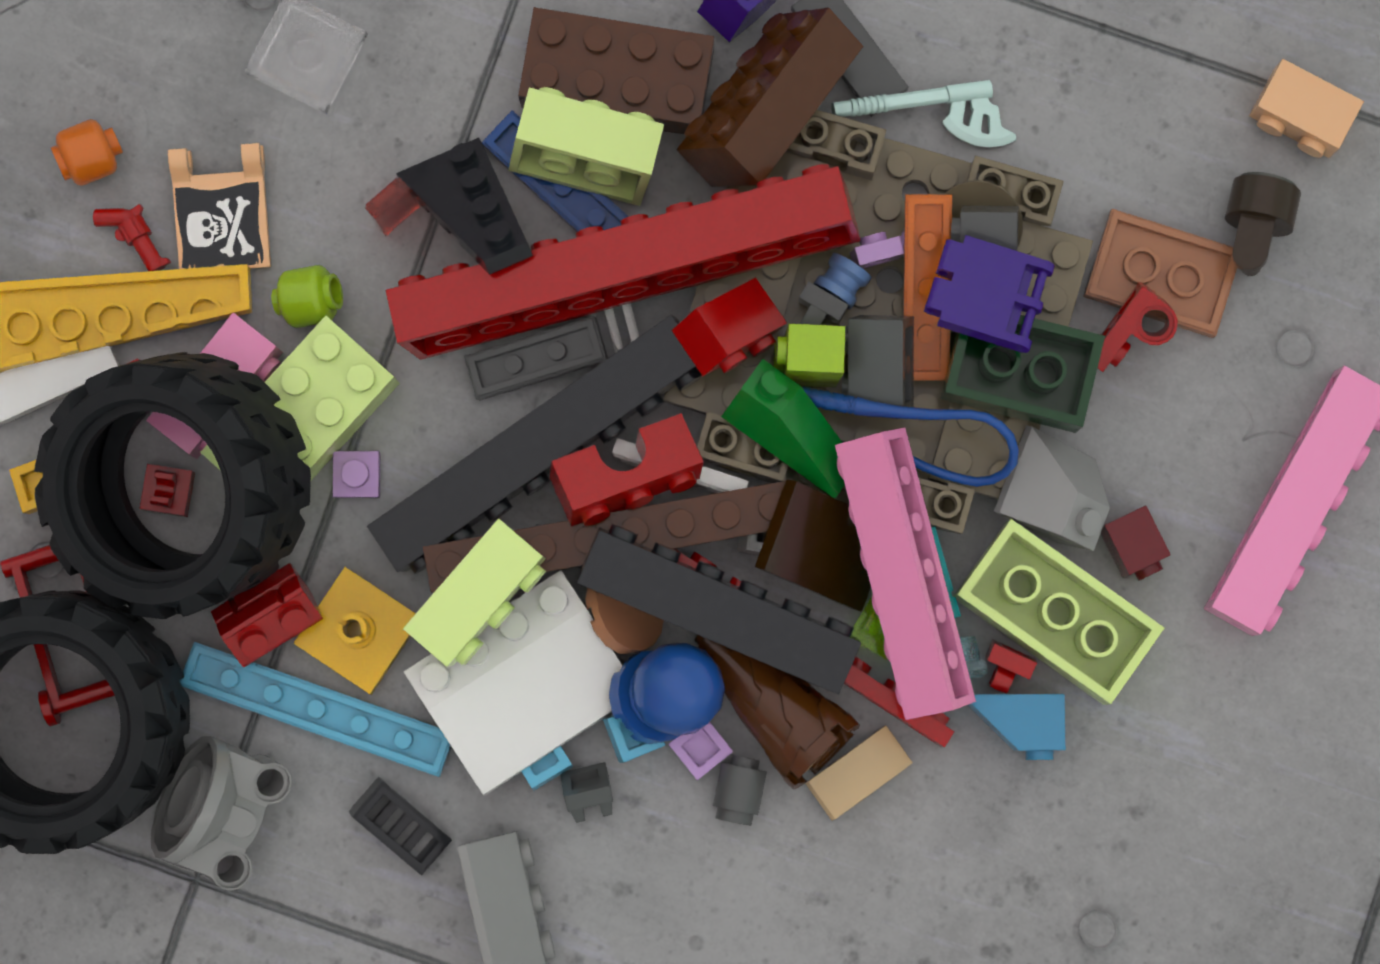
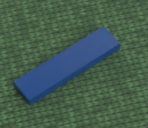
(574, 206)

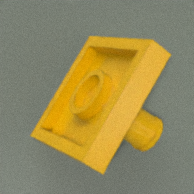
(358, 631)

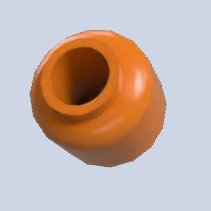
(86, 152)

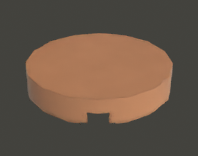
(621, 625)

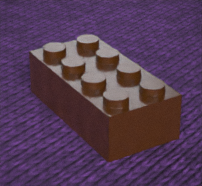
(619, 65)
(769, 97)

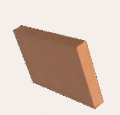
(1179, 266)

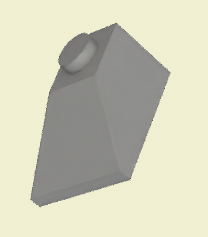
(1055, 491)

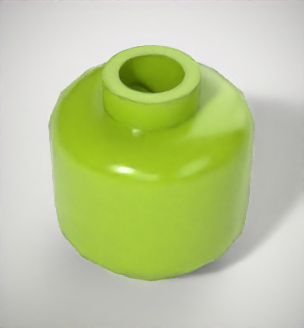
(307, 296)

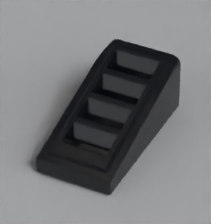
(369, 800)

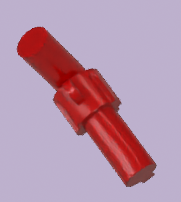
(134, 231)

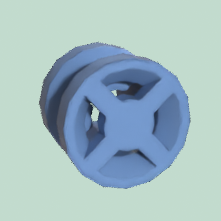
(843, 279)

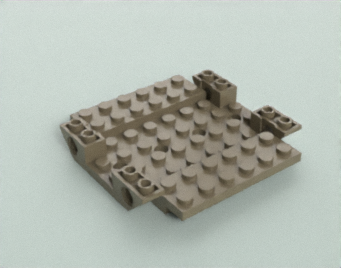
(875, 176)

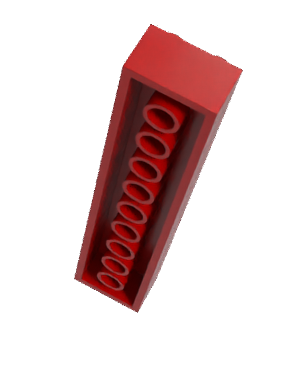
(625, 262)

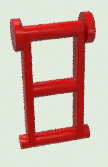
(51, 699)

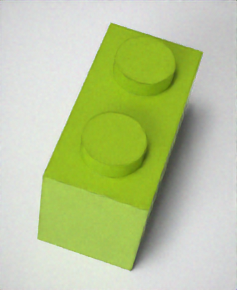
(811, 354)

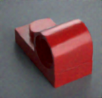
(1129, 321)

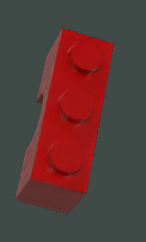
(593, 490)

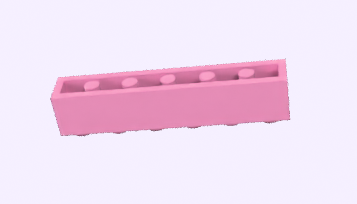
(1298, 503)
(904, 574)

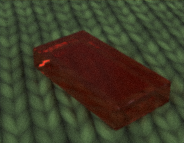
(392, 206)

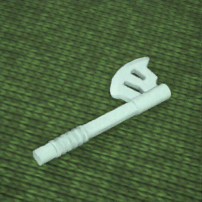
(956, 95)

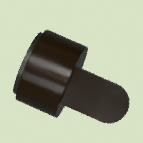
(1260, 209)

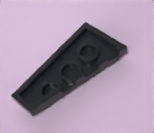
(470, 204)

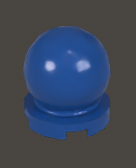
(667, 692)

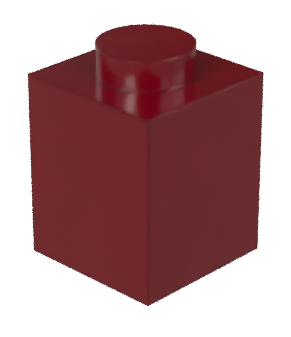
(1135, 544)

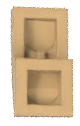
(859, 773)

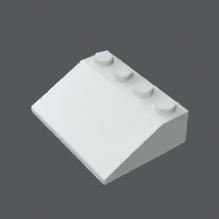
(525, 688)

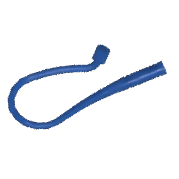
(864, 407)

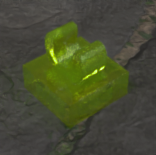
(869, 630)

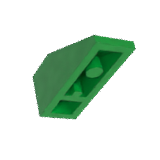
(788, 425)

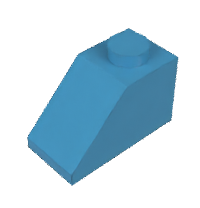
(1025, 721)

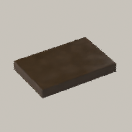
(815, 546)

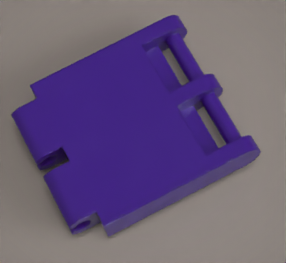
(987, 292)

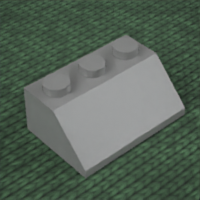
(504, 900)

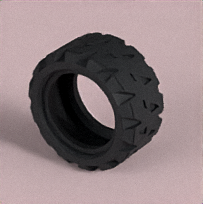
(88, 500)
(150, 707)

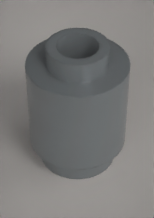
(739, 790)

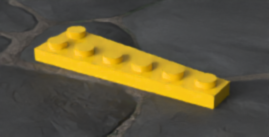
(95, 311)

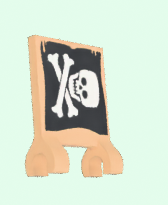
(221, 214)

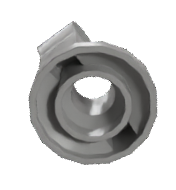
(215, 810)

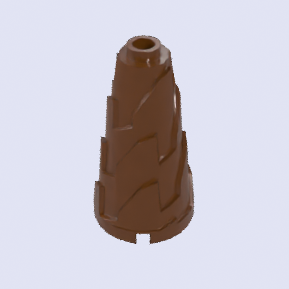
(782, 713)

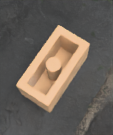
(1305, 110)

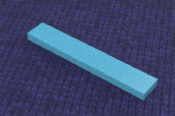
(316, 709)

